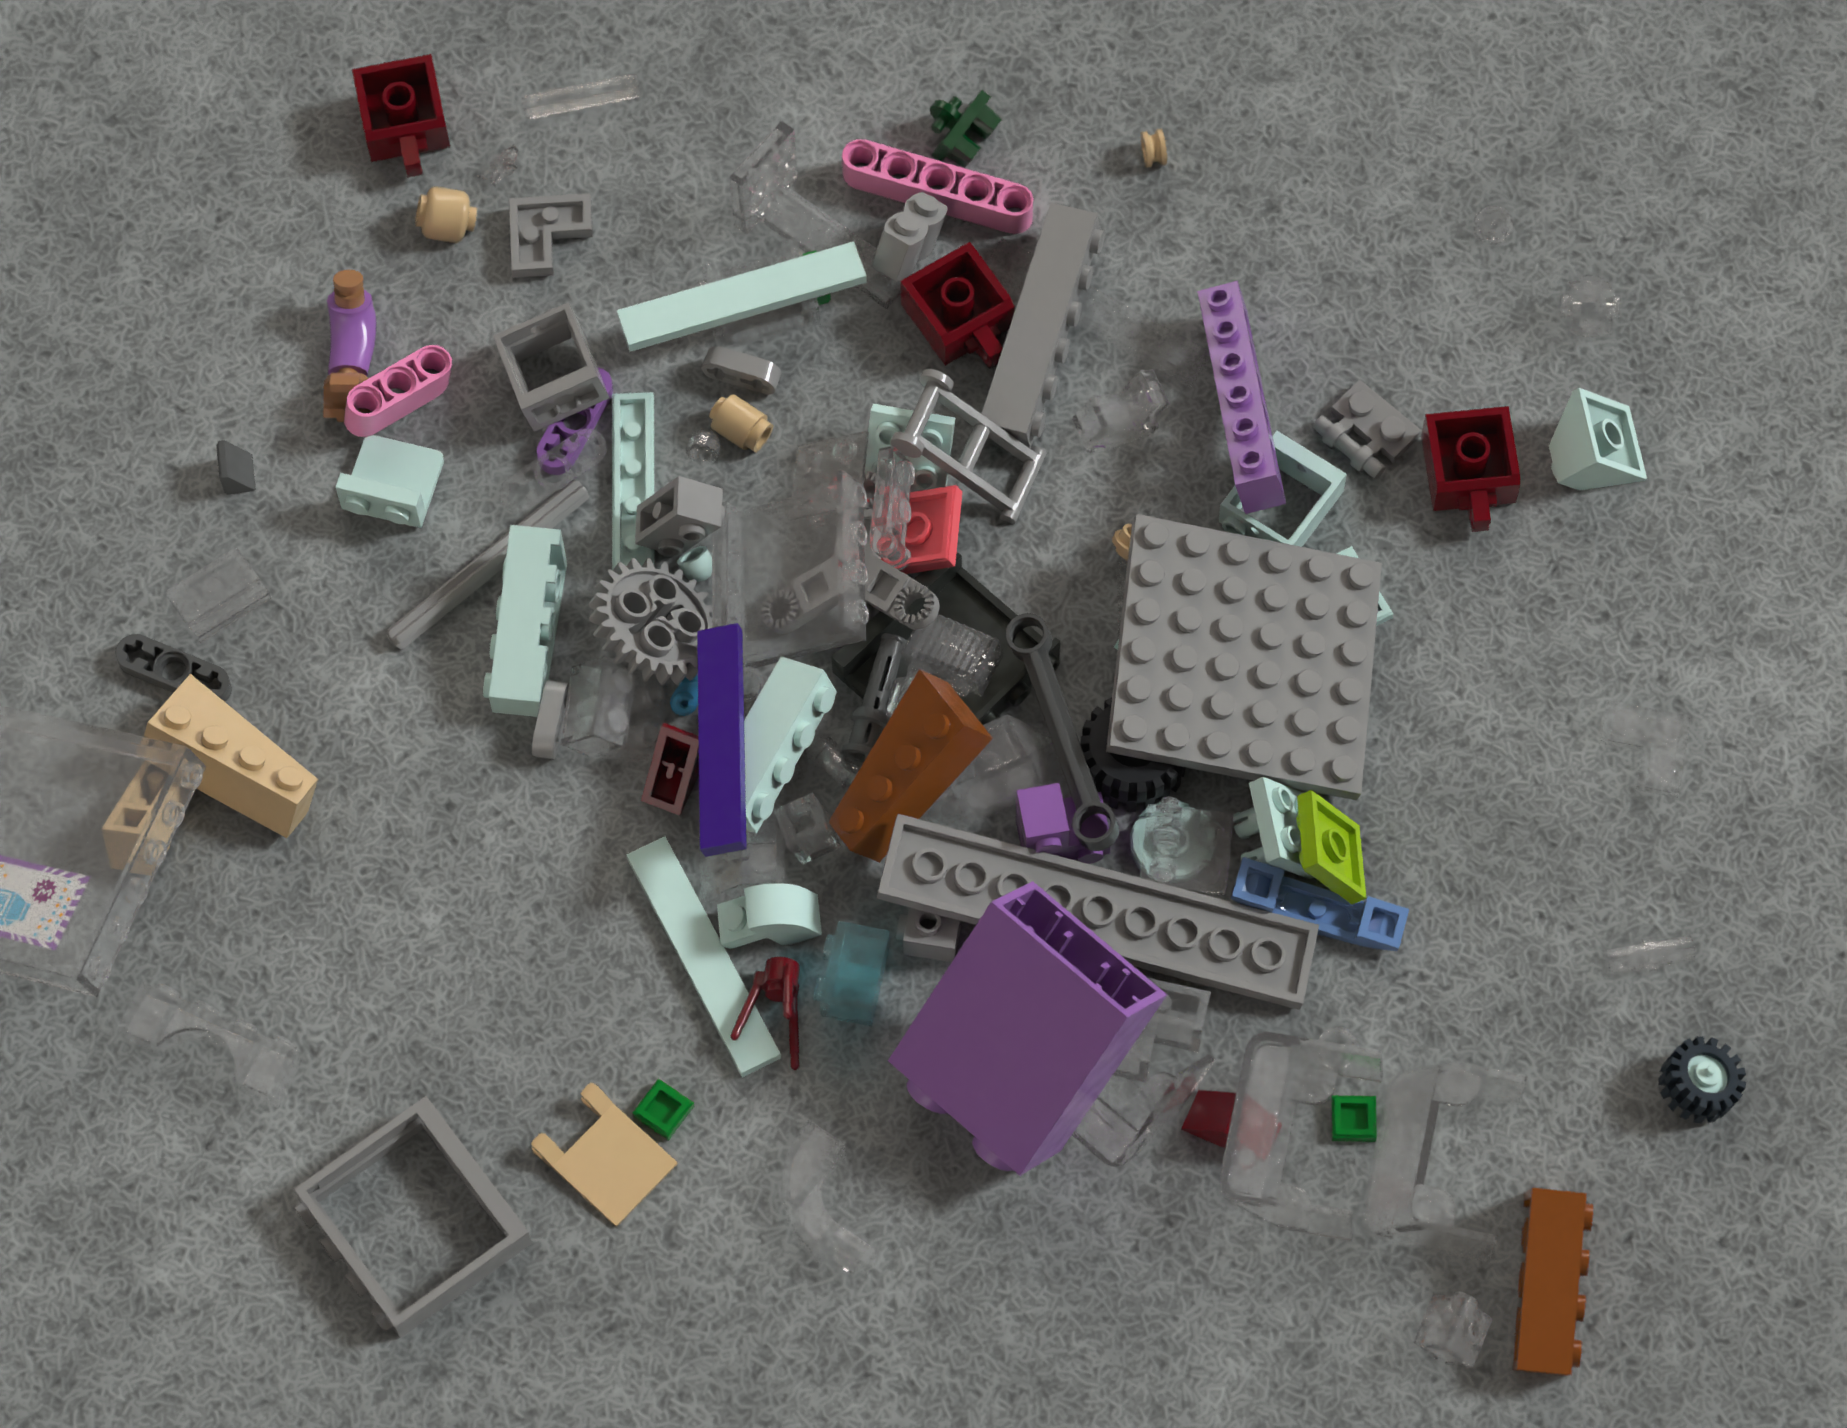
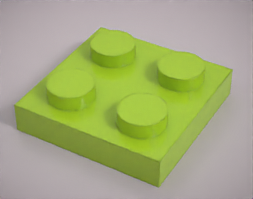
(1331, 847)

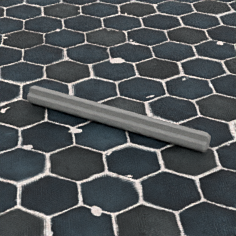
(481, 568)

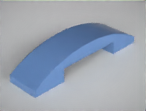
(1365, 923)

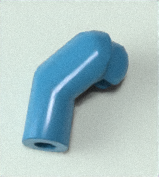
(685, 697)

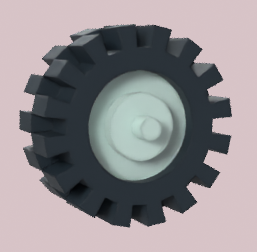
(1702, 1079)

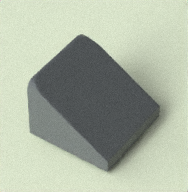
(235, 468)

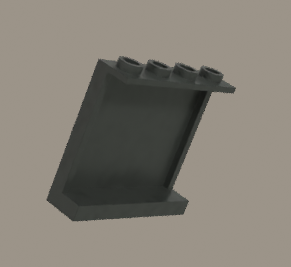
(963, 601)

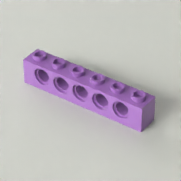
(1241, 398)

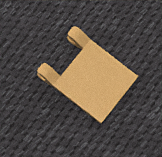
(611, 1162)

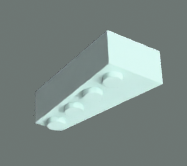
(526, 620)

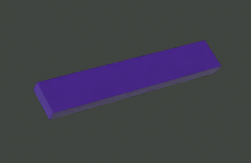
(721, 740)

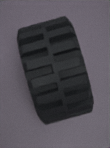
(1120, 781)

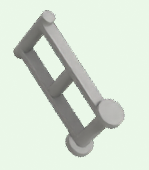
(912, 444)

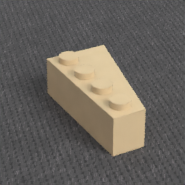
(240, 761)

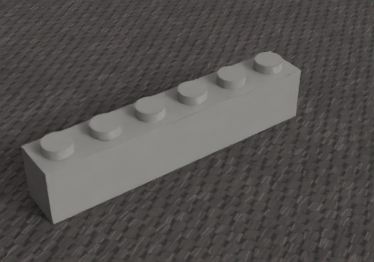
(1042, 321)

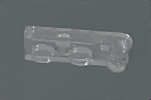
(892, 507)

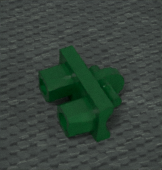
(955, 143)

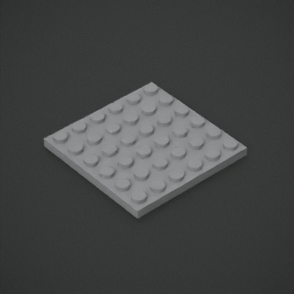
(1245, 657)

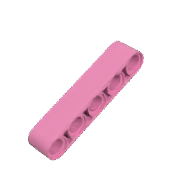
(926, 172)

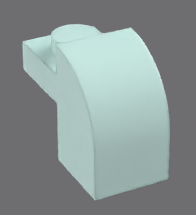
(770, 911)

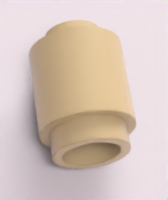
(740, 423)

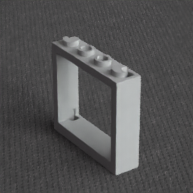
(366, 1153)

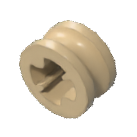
(1154, 148)

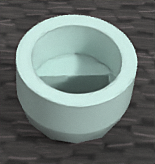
(696, 564)

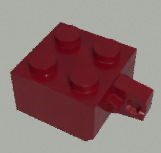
(401, 110)
(959, 306)
(1471, 462)

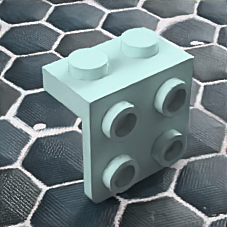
(391, 481)

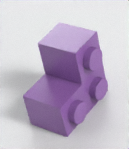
(1046, 824)

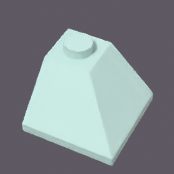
(1595, 444)

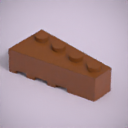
(910, 764)

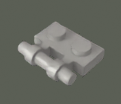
(1375, 422)

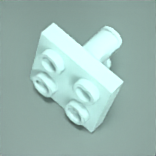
(888, 420)
(1275, 820)

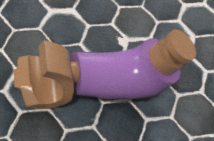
(352, 341)

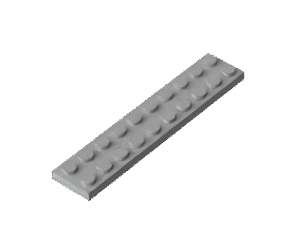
(1139, 918)

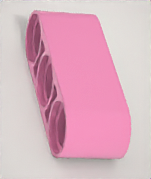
(389, 406)

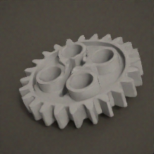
(642, 596)

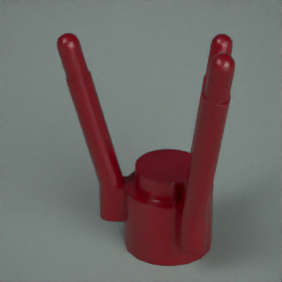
(780, 985)

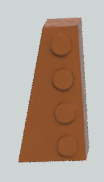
(1551, 1281)

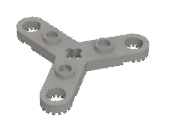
(889, 587)

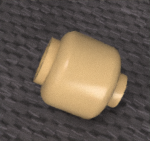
(445, 214)

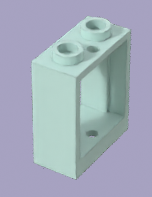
(1305, 468)

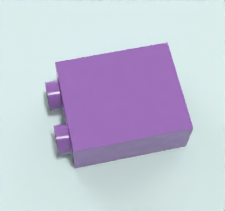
(1025, 1029)

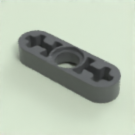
(141, 668)

